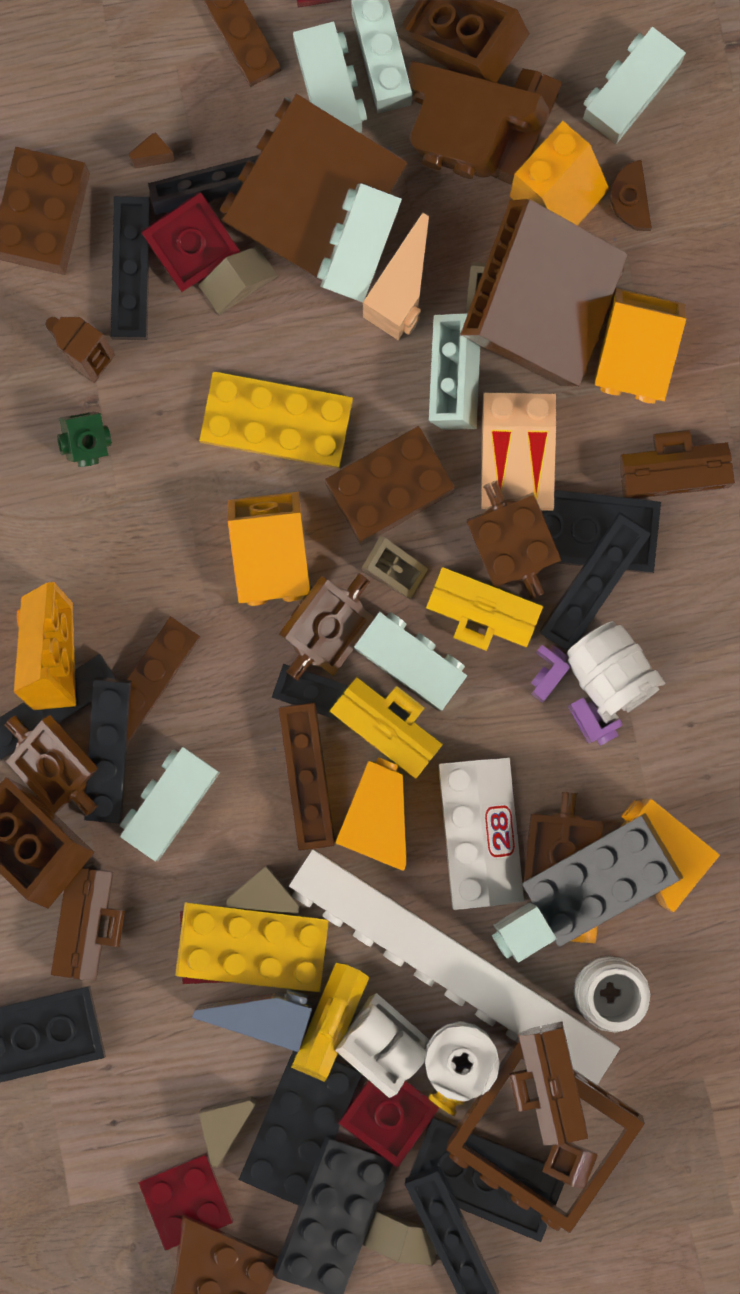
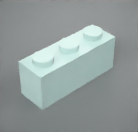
(381, 54)
(326, 74)
(632, 84)
(358, 241)
(453, 375)
(411, 660)
(168, 803)
(522, 933)

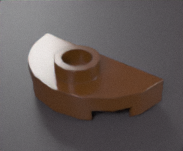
(630, 197)

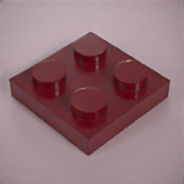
(190, 241)
(387, 1123)
(186, 1190)

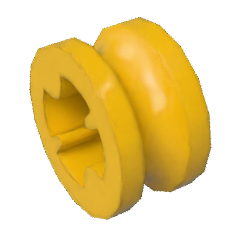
(445, 1103)

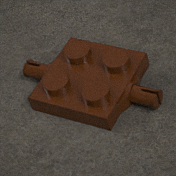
(513, 539)
(327, 626)
(51, 764)
(558, 836)

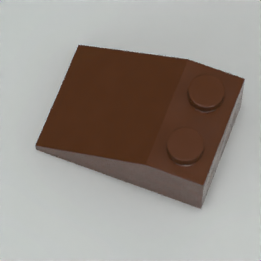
(466, 35)

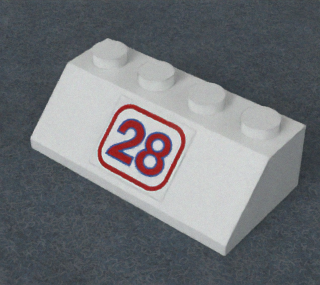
(480, 833)

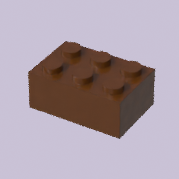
(41, 209)
(389, 485)
(36, 846)

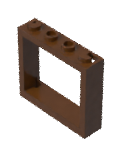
(521, 1194)

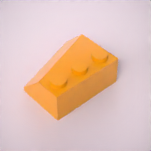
(45, 649)

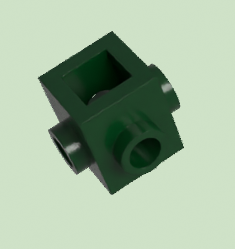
(73, 432)

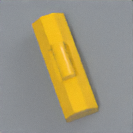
(472, 600)
(397, 739)
(330, 1021)

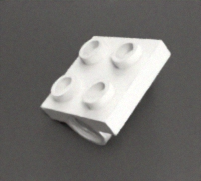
(383, 1046)

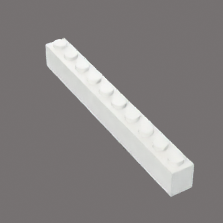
(443, 960)

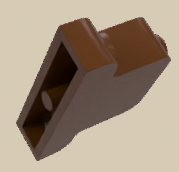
(468, 119)

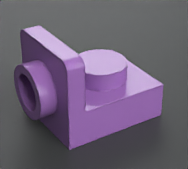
(547, 679)
(587, 720)

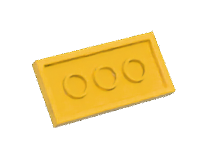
(276, 420)
(251, 947)

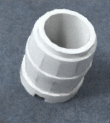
(613, 670)
(626, 1009)
(451, 1042)

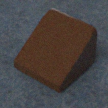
(151, 153)
(570, 1164)

